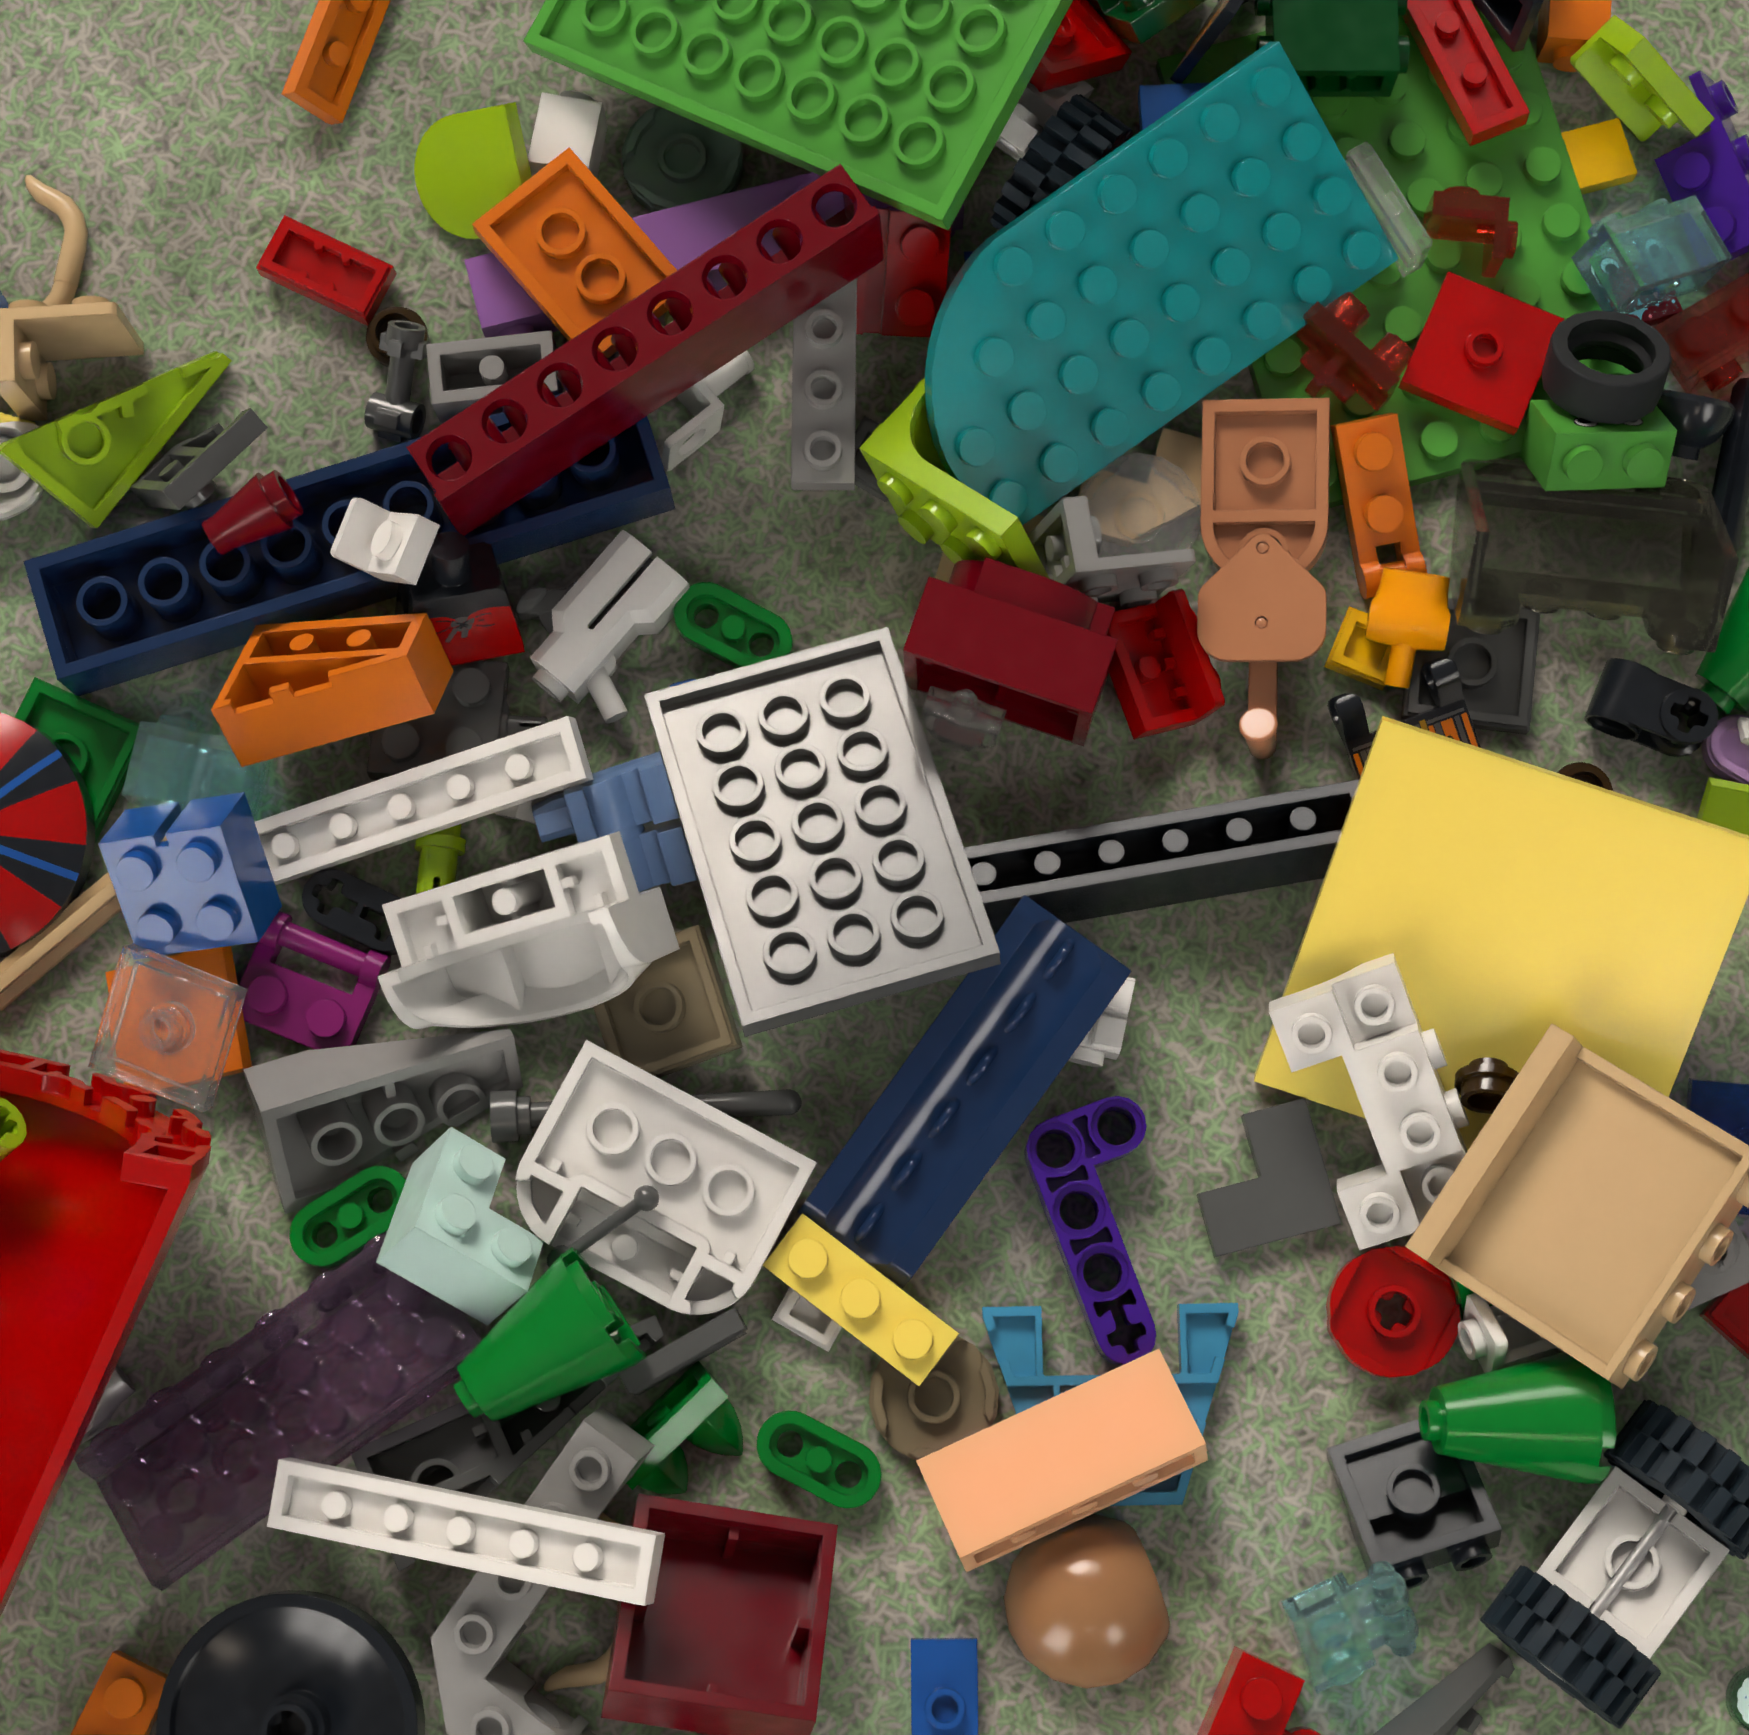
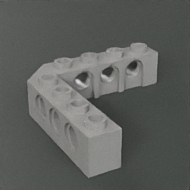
(475, 1682)

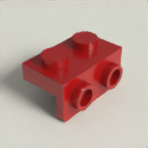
(1162, 668)

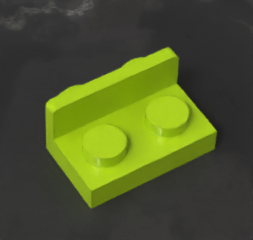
(1637, 82)

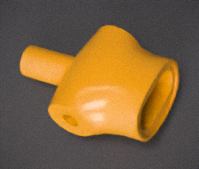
(1409, 616)

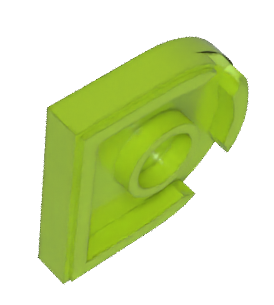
(470, 165)

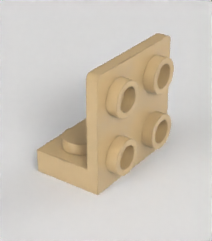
(44, 333)

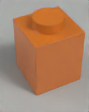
(1566, 27)

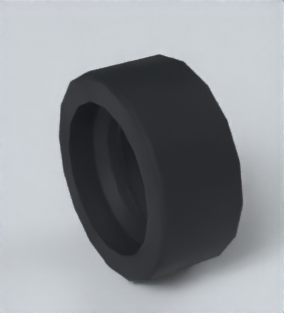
(1601, 395)

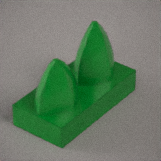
(689, 1410)

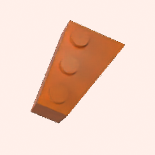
(329, 682)

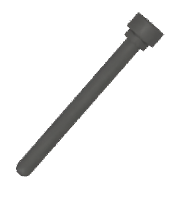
(517, 1115)

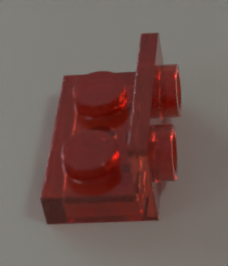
(1710, 338)

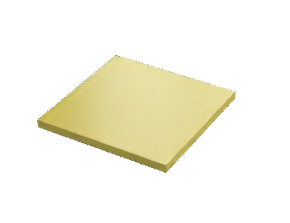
(1518, 911)

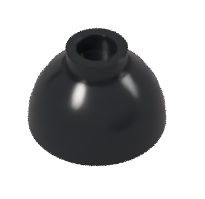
(1697, 420)

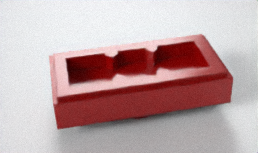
(326, 270)

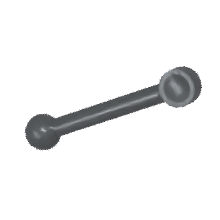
(645, 1199)

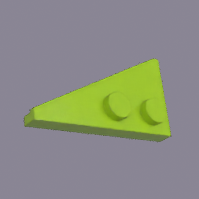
(103, 448)

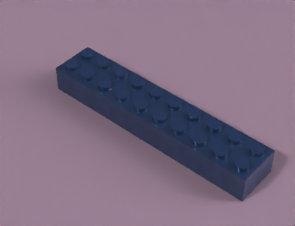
(171, 598)

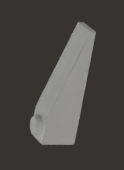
(356, 1104)

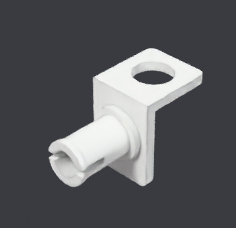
(706, 408)

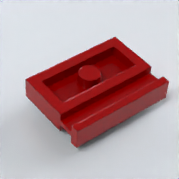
(911, 281)

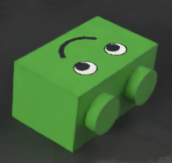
(1589, 455)

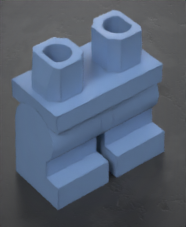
(629, 800)

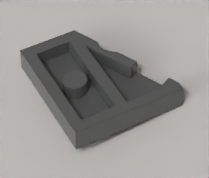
(187, 469)

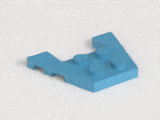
(1202, 1345)

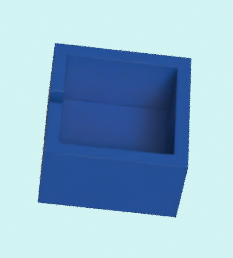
(201, 884)

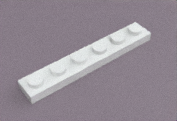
(424, 800)
(467, 1531)

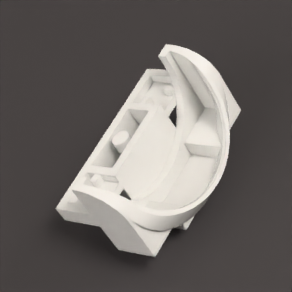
(525, 940)

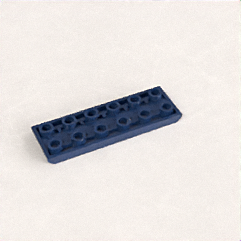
(964, 1092)

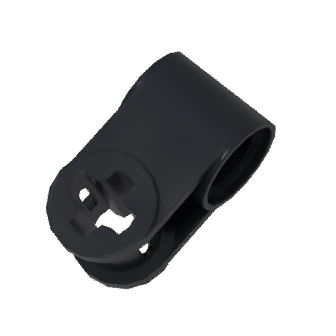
(1643, 708)

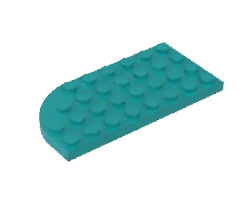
(1144, 286)

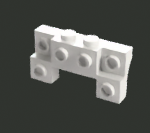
(1396, 1079)

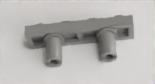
(825, 394)

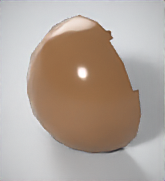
(1086, 1603)

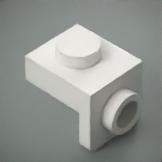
(1497, 1337)

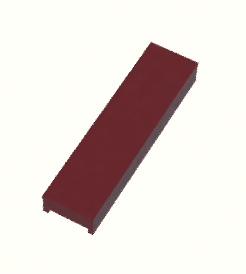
(653, 359)

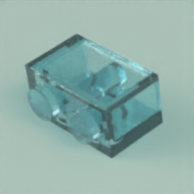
(1650, 255)

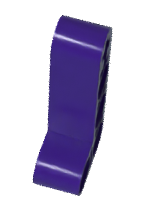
(1103, 1235)

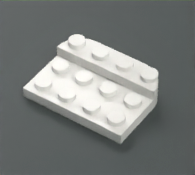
(715, 1177)

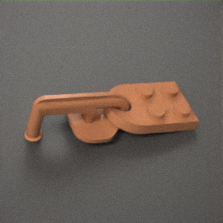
(1264, 533)

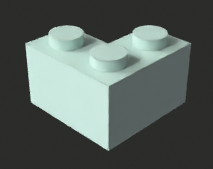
(449, 1236)

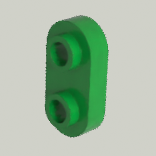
(736, 628)
(351, 1213)
(817, 1462)

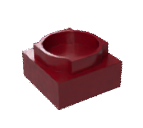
(1014, 645)
(730, 1624)

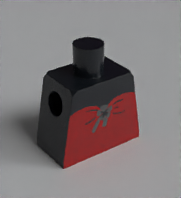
(464, 600)

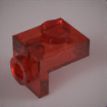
(1469, 217)

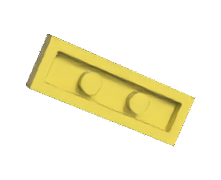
(860, 1299)

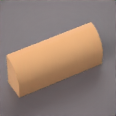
(1063, 1460)

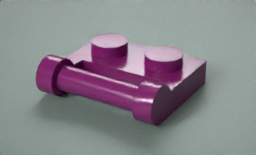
(302, 1006)

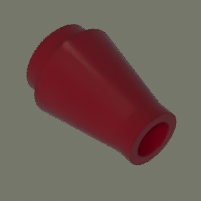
(255, 512)

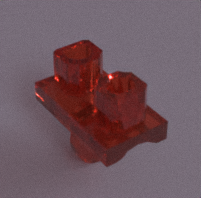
(1343, 361)

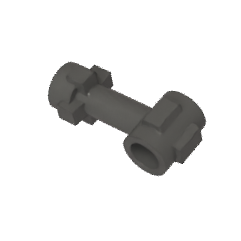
(393, 412)

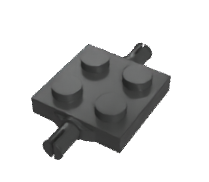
(467, 716)

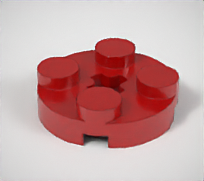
(1357, 1325)

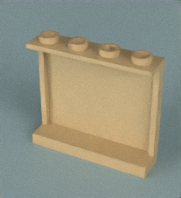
(1588, 1207)

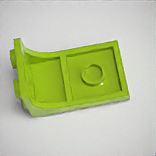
(936, 504)

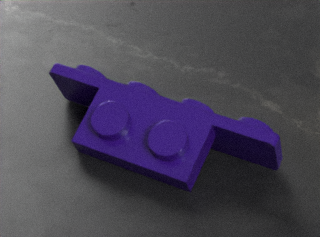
(1714, 167)

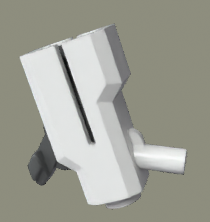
(598, 620)

